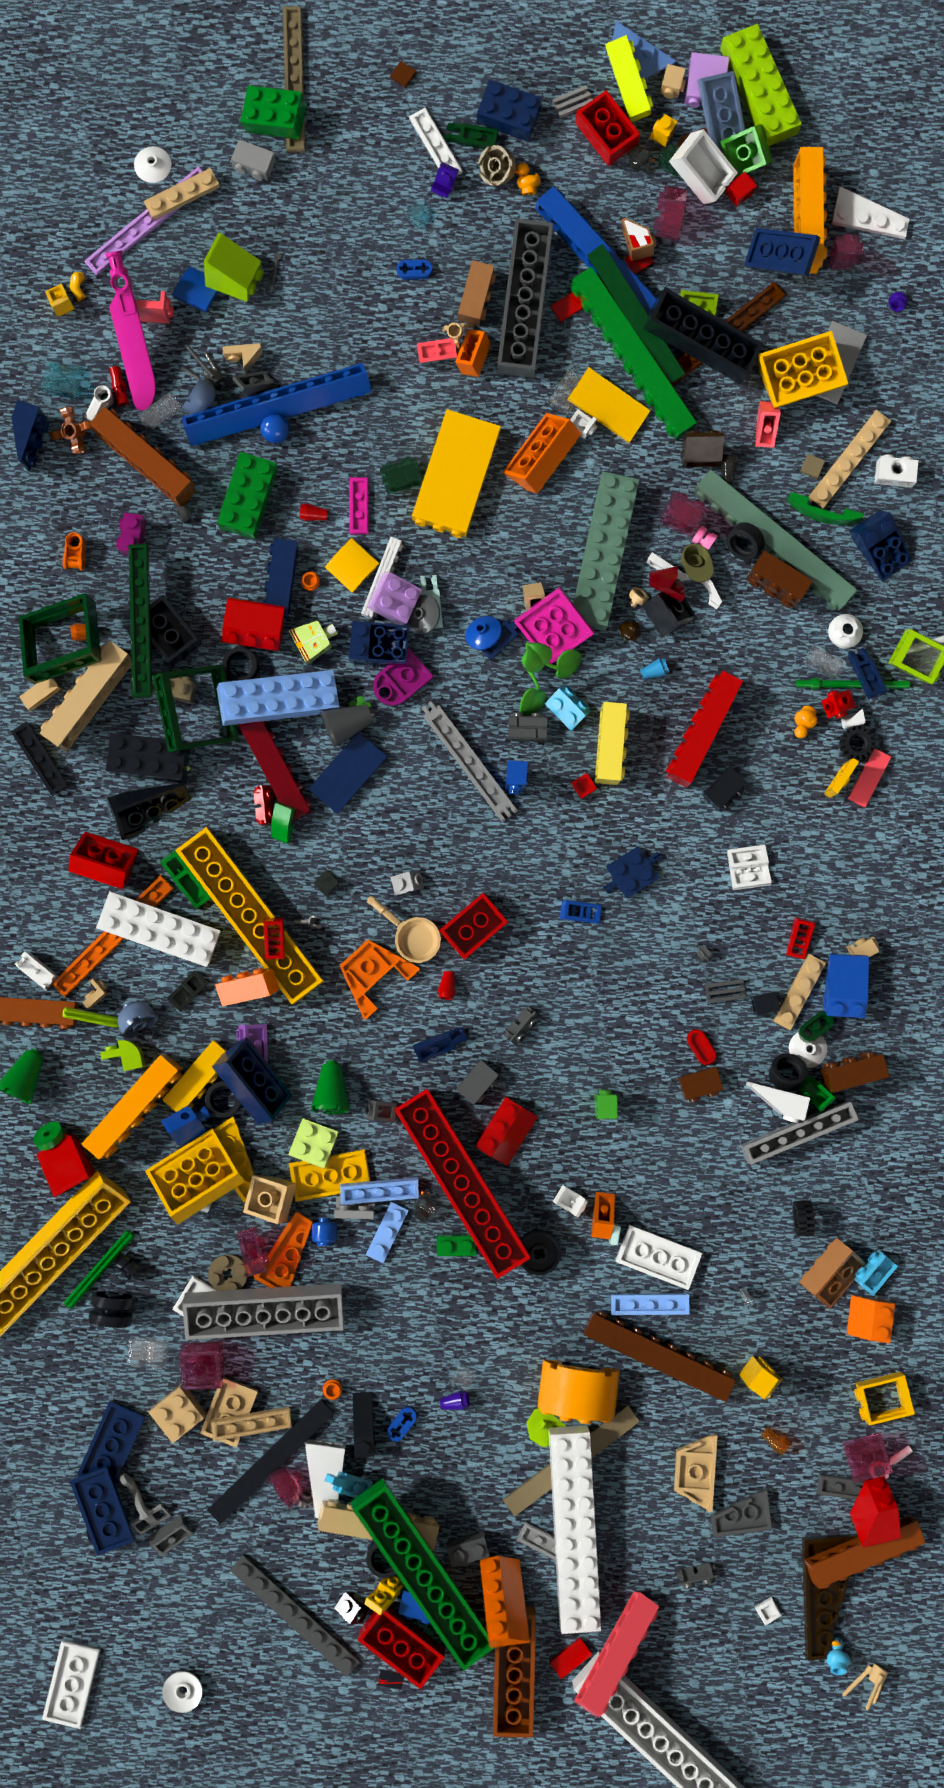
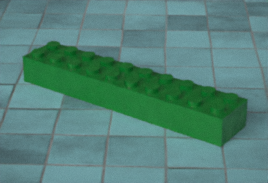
(422, 1573)

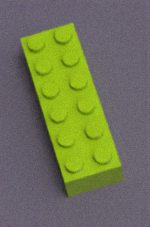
(761, 84)

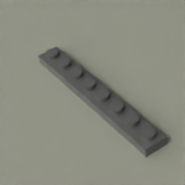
(295, 1615)

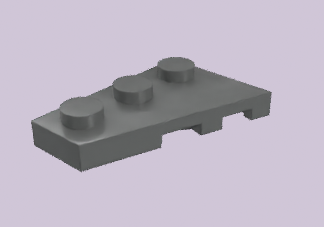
(744, 1516)

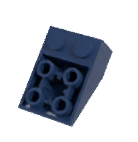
(28, 428)
(881, 544)
(378, 643)

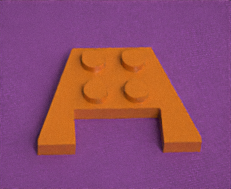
(367, 967)

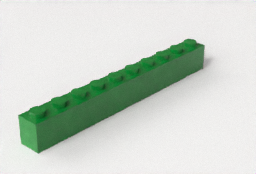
(633, 353)

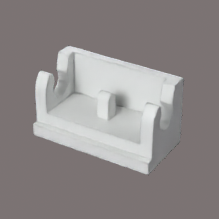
(36, 970)

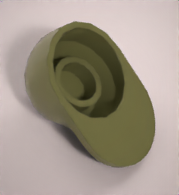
(697, 562)

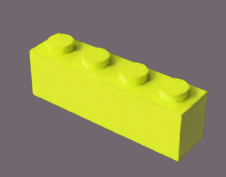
(628, 78)

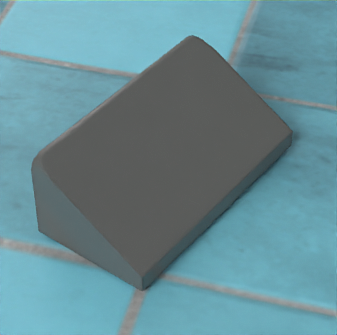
(170, 1535)

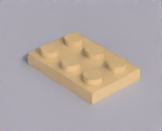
(229, 1401)

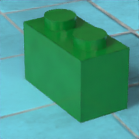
(455, 1244)

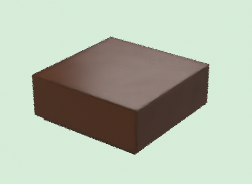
(403, 74)

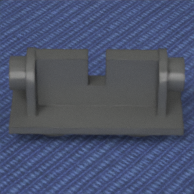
(517, 1033)
(704, 1575)

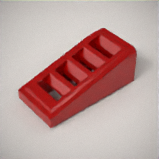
(274, 921)
(795, 928)

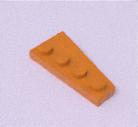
(286, 1253)

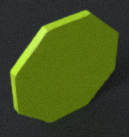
(538, 1426)

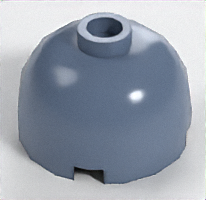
(201, 397)
(135, 1017)

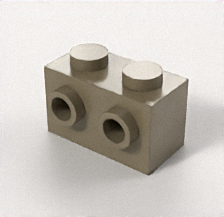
(182, 689)

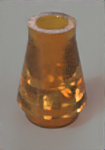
(777, 1441)

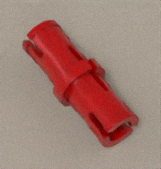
(118, 386)

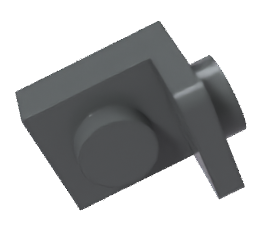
(380, 1111)

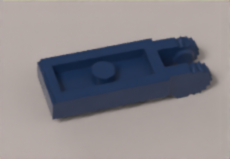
(867, 674)

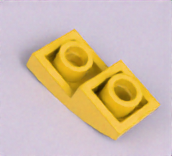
(385, 1594)

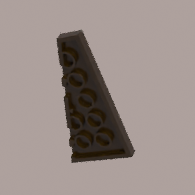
(821, 1604)

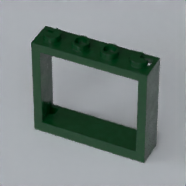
(92, 654)
(168, 709)

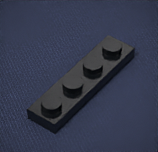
(39, 758)

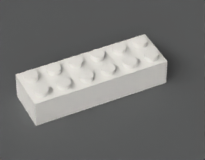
(158, 929)

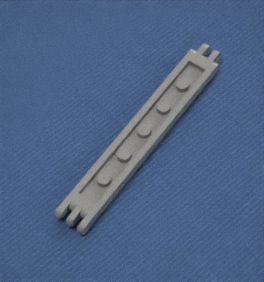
(468, 761)

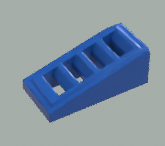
(565, 909)

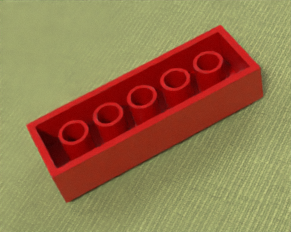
(704, 728)

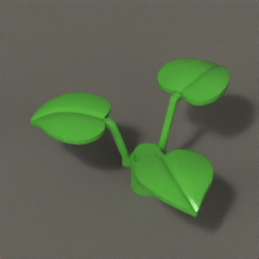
(534, 660)

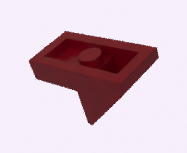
(666, 582)

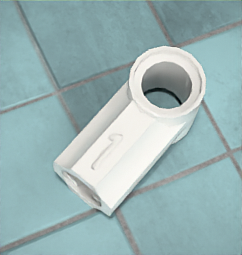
(97, 404)

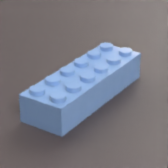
(277, 697)

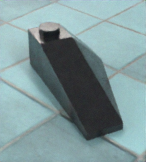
(138, 807)

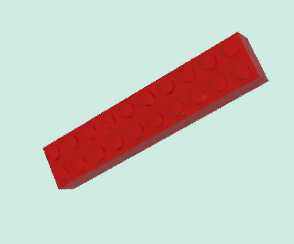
(463, 1183)

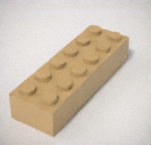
(86, 697)

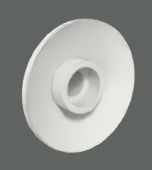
(152, 172)
(811, 1058)
(178, 1700)

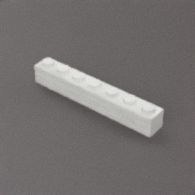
(389, 558)

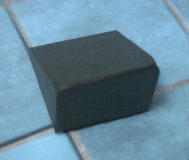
(326, 883)

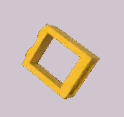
(903, 1392)

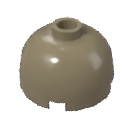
(497, 165)

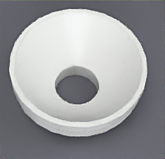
(837, 635)

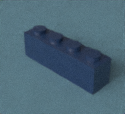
(281, 573)

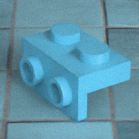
(568, 707)
(875, 1272)

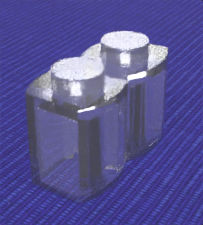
(820, 660)
(148, 1352)

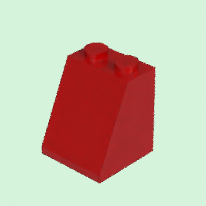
(65, 1165)
(876, 1513)

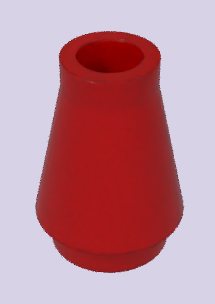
(312, 513)
(447, 986)

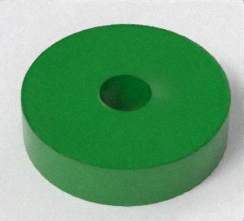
(48, 1136)

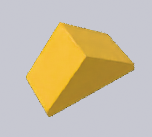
(59, 300)

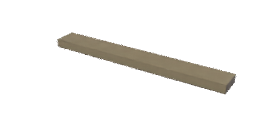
(294, 64)
(541, 1481)

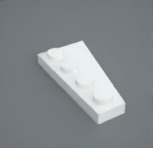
(862, 214)

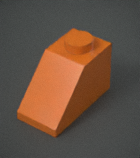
(603, 1215)

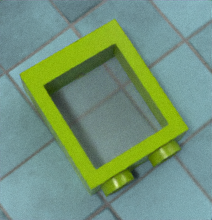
(918, 657)

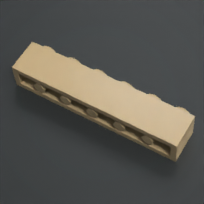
(342, 1520)

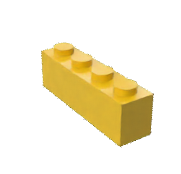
(195, 1079)

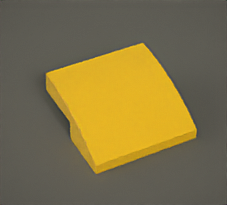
(352, 565)

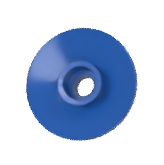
(486, 638)

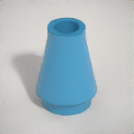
(655, 669)

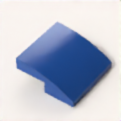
(192, 290)

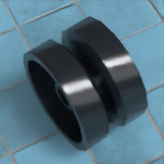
(549, 1258)
(111, 1309)

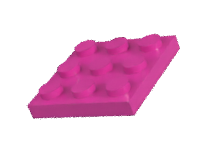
(554, 623)

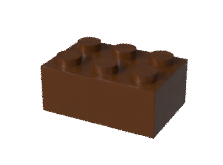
(779, 580)
(853, 1071)

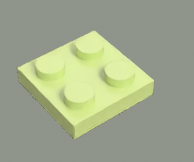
(313, 1143)

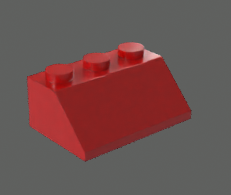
(253, 624)
(103, 860)
(506, 1131)

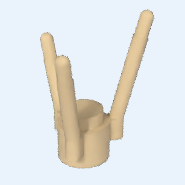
(455, 331)
(877, 1676)

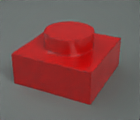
(583, 786)

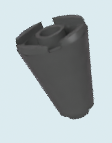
(346, 722)

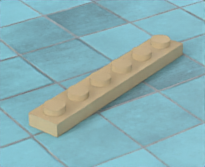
(849, 459)

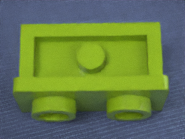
(706, 301)

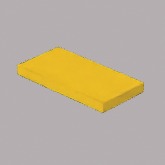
(608, 404)
(320, 1182)

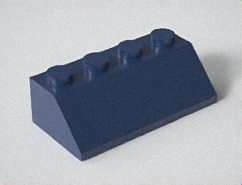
(252, 1081)

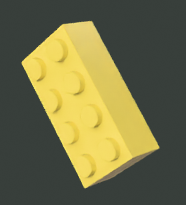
(611, 742)

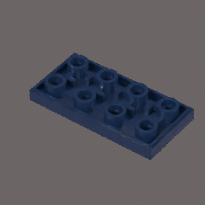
(347, 773)

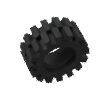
(867, 738)
(803, 1218)

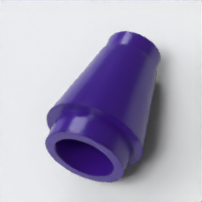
(455, 1401)

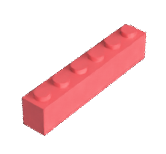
(616, 1654)

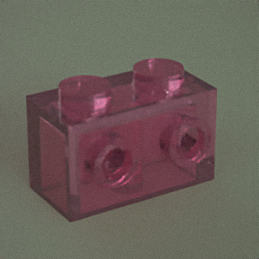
(845, 252)
(252, 1252)

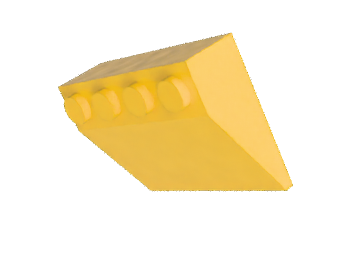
(802, 369)
(194, 1176)

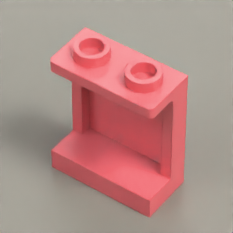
(155, 311)

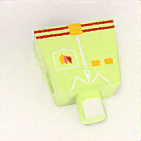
(312, 640)

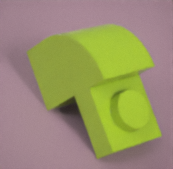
(130, 1053)

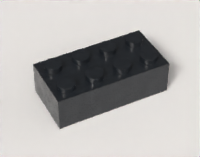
(146, 758)

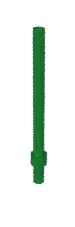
(816, 683)

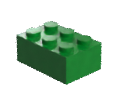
(273, 112)

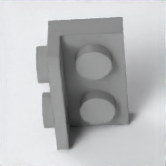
(354, 1211)

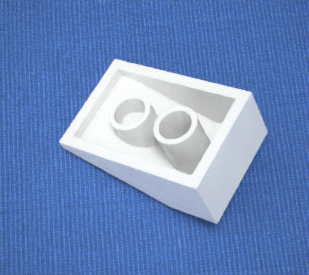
(785, 1103)

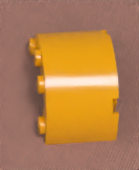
(578, 1392)

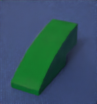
(185, 879)

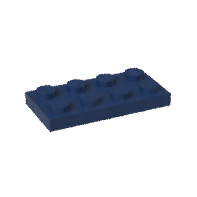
(782, 251)
(113, 1439)
(102, 1510)

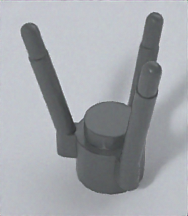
(212, 375)

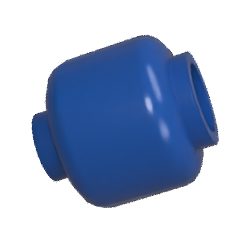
(324, 1232)

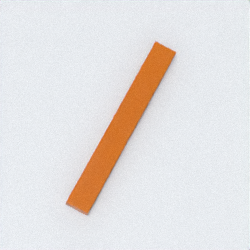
(106, 942)

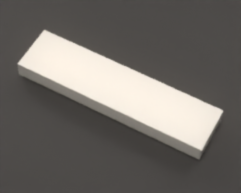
(433, 139)

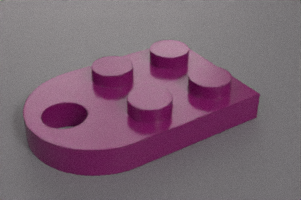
(401, 680)

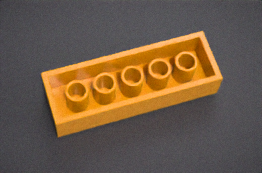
(810, 198)
(133, 1106)

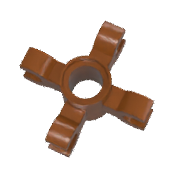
(66, 430)

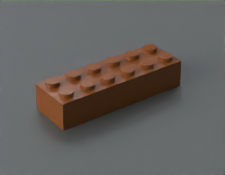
(143, 457)
(515, 1685)

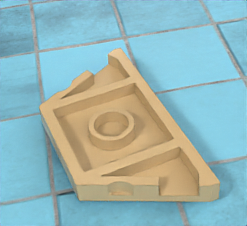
(696, 1471)

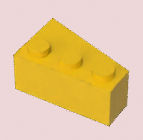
(760, 1377)

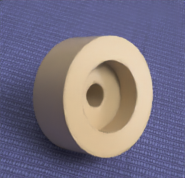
(638, 597)

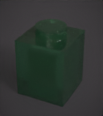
(665, 156)

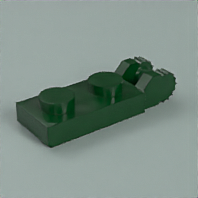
(472, 135)

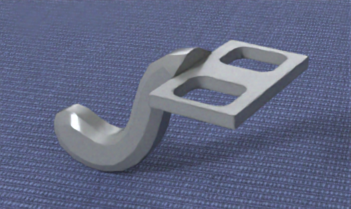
(144, 1512)

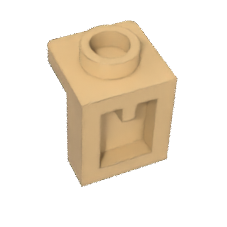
(95, 997)

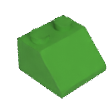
(747, 150)

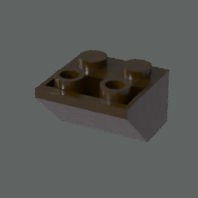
(702, 449)

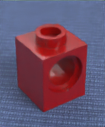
(741, 188)

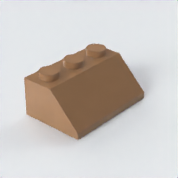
(832, 1273)

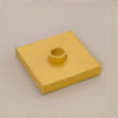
(841, 778)

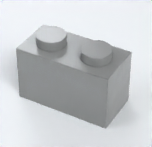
(253, 160)

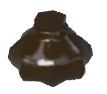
(630, 630)

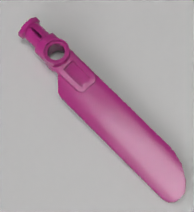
(131, 335)

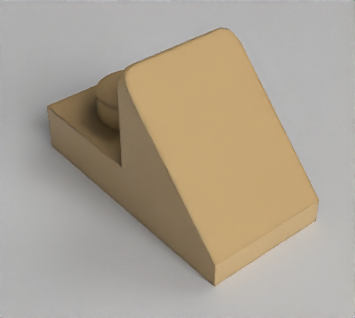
(247, 352)

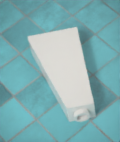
(322, 1459)

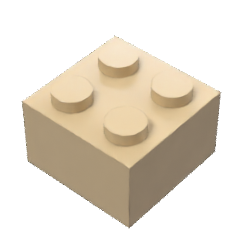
(177, 1413)

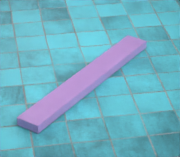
(129, 236)

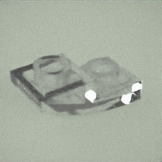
(159, 412)

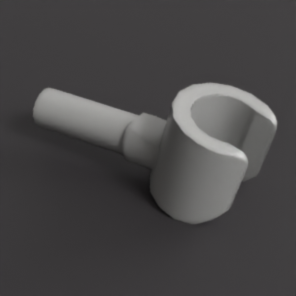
(311, 921)

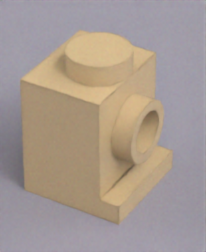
(864, 947)

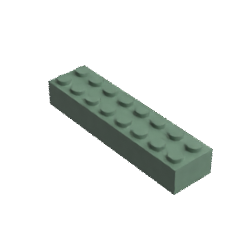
(605, 548)

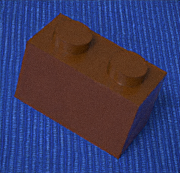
(700, 1083)

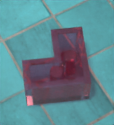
(671, 206)

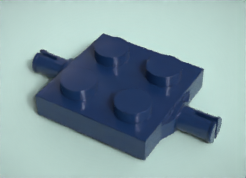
(632, 872)

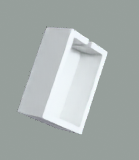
(703, 166)

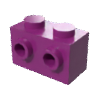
(132, 532)

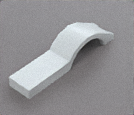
(658, 563)

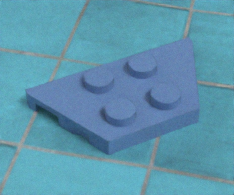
(650, 58)

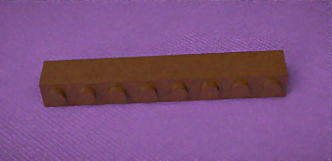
(659, 1356)

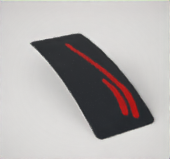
(390, 1679)

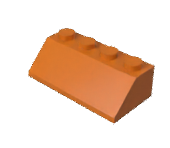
(542, 452)
(504, 1601)

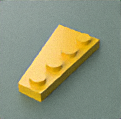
(233, 1143)

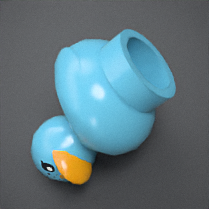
(838, 1659)

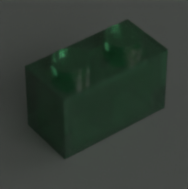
(401, 475)

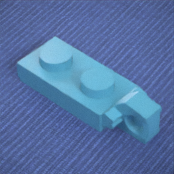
(348, 1484)

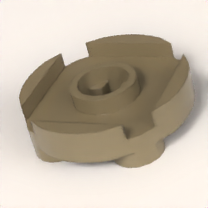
(227, 1262)

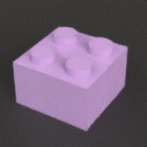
(394, 598)

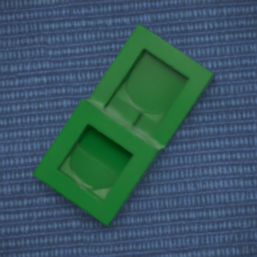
(281, 822)

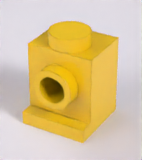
(664, 130)

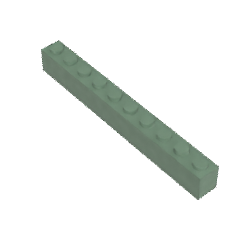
(778, 542)

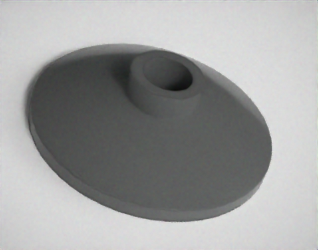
(429, 614)

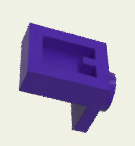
(444, 180)

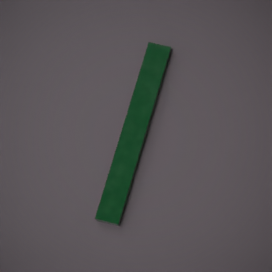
(634, 312)
(140, 621)

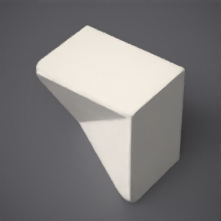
(854, 719)

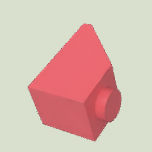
(767, 425)

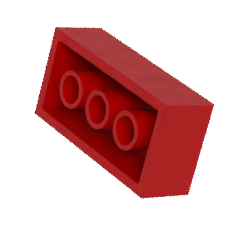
(402, 1646)

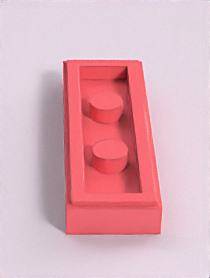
(869, 778)

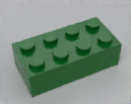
(247, 495)

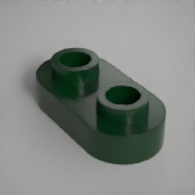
(815, 1028)

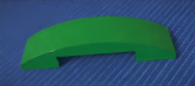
(800, 503)

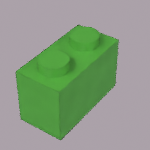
(605, 1104)

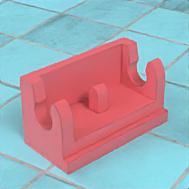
(436, 350)

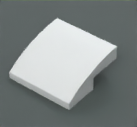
(746, 859)

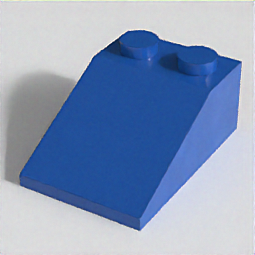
(846, 985)

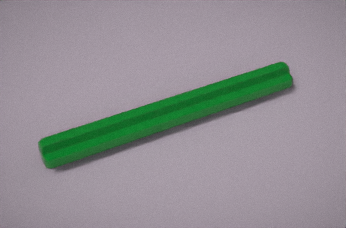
(99, 1269)

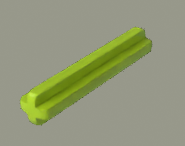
(90, 1017)

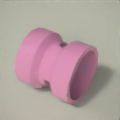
(709, 537)

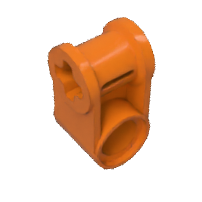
(74, 556)

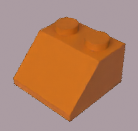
(871, 1318)

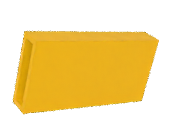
(456, 474)

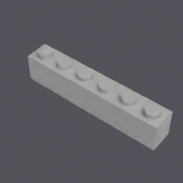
(799, 1133)

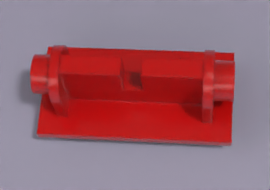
(264, 796)

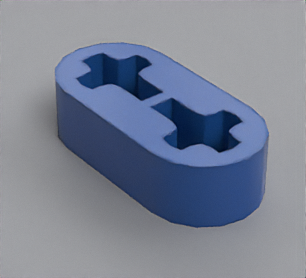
(414, 274)
(405, 1426)

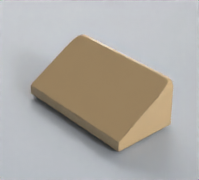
(39, 693)

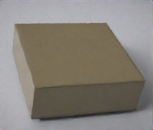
(812, 466)

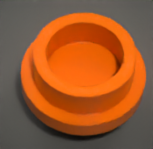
(310, 581)
(332, 1389)

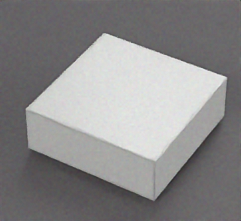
(768, 1611)

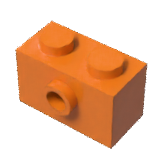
(473, 352)

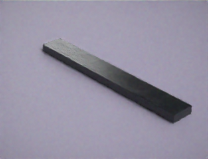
(270, 1461)

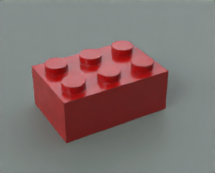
(607, 128)
(473, 926)

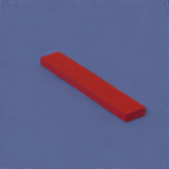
(570, 304)

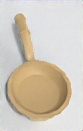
(415, 938)

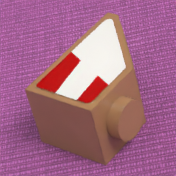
(638, 240)

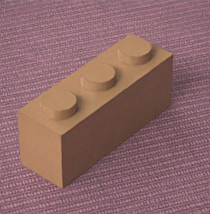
(476, 293)

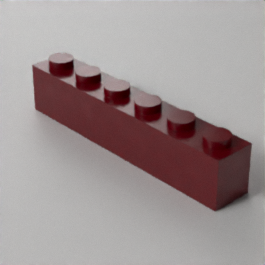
(276, 771)

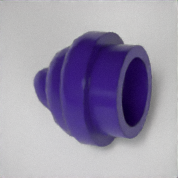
(898, 301)

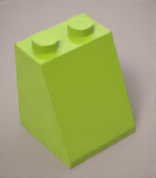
(231, 269)

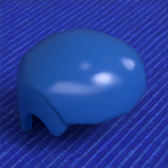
(275, 428)

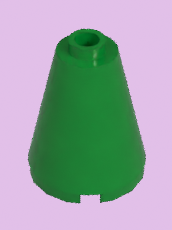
(23, 1076)
(331, 1090)

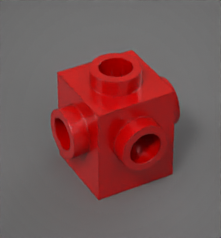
(834, 704)

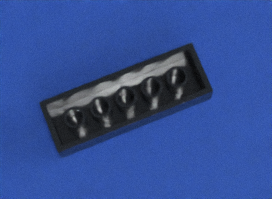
(702, 335)

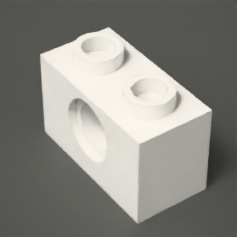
(886, 475)

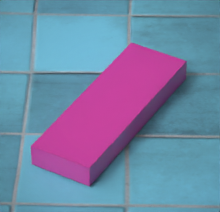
(359, 506)

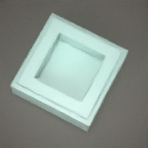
(615, 1234)

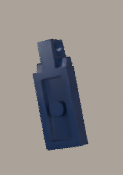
(509, 633)
(439, 1044)

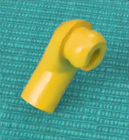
(76, 279)

